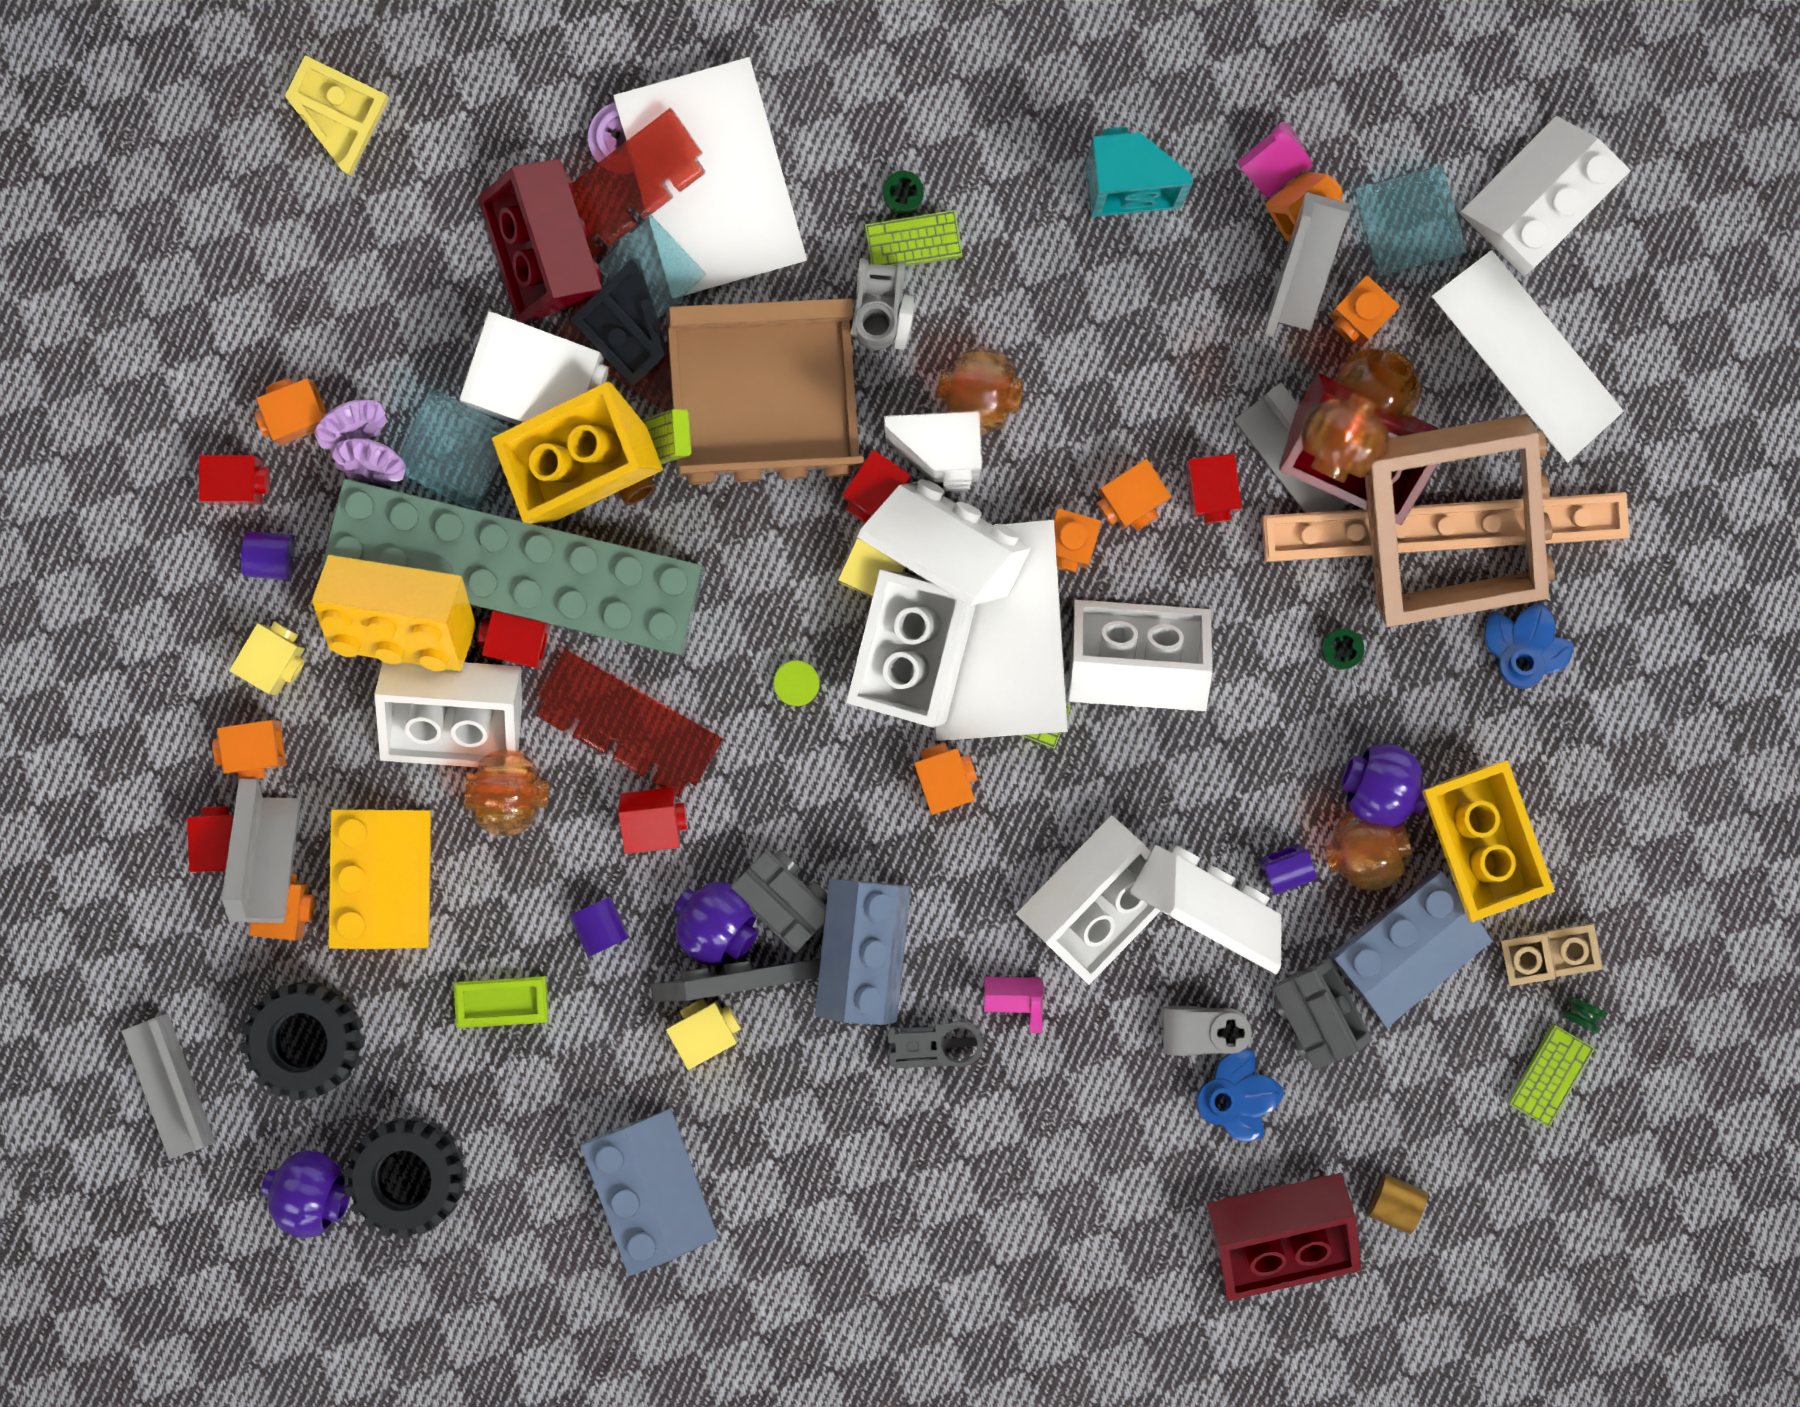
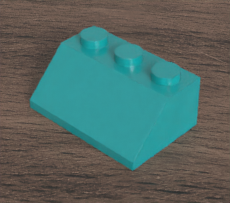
(1132, 175)

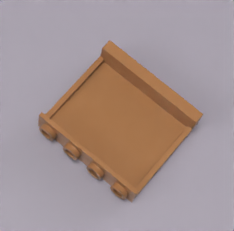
(765, 388)

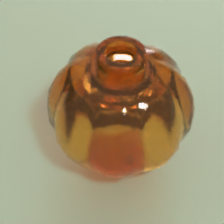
(1384, 379)
(983, 383)
(1344, 437)
(505, 792)
(1368, 852)

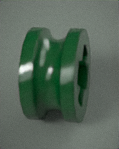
(913, 202)
(1329, 652)
(1584, 1014)

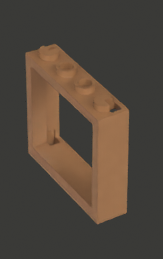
(1447, 446)

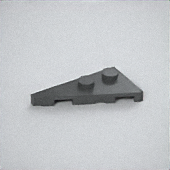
(736, 978)

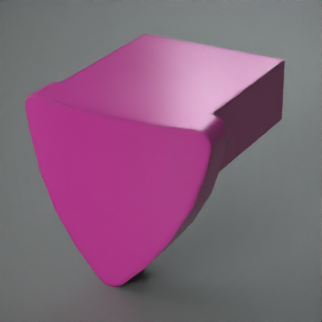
(1275, 160)
(1017, 996)

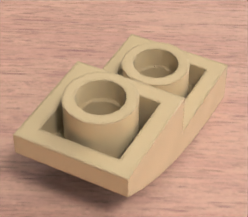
(1552, 954)

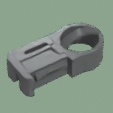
(927, 1046)

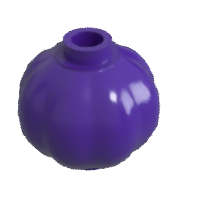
(1384, 785)
(714, 924)
(306, 1194)

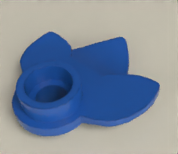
(1528, 639)
(1245, 1094)

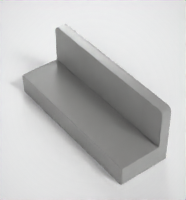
(1307, 262)
(1267, 429)
(260, 855)
(168, 1086)

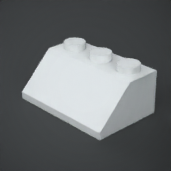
(1544, 193)
(939, 446)
(946, 543)
(910, 649)
(1140, 655)
(447, 713)
(1087, 903)
(1211, 905)

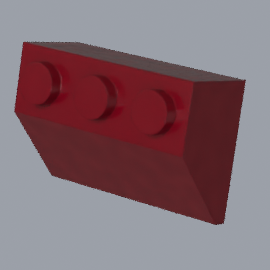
(539, 240)
(1406, 483)
(1285, 1236)

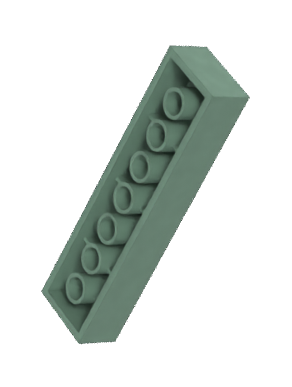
(524, 566)

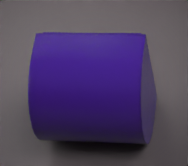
(267, 555)
(1287, 869)
(599, 926)

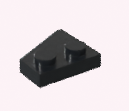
(624, 324)

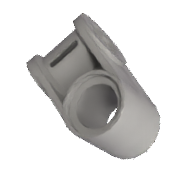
(880, 295)
(1195, 1028)

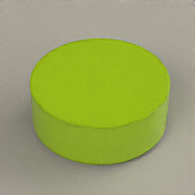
(796, 683)

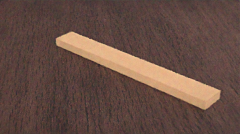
(1444, 527)

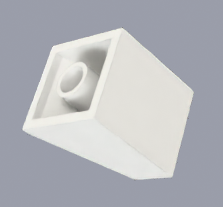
(527, 371)

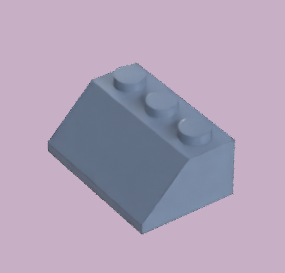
(1410, 948)
(862, 952)
(649, 1191)

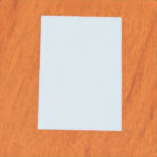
(739, 212)
(1528, 355)
(1014, 653)

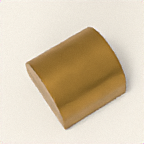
(1397, 1204)

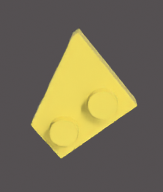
(336, 110)

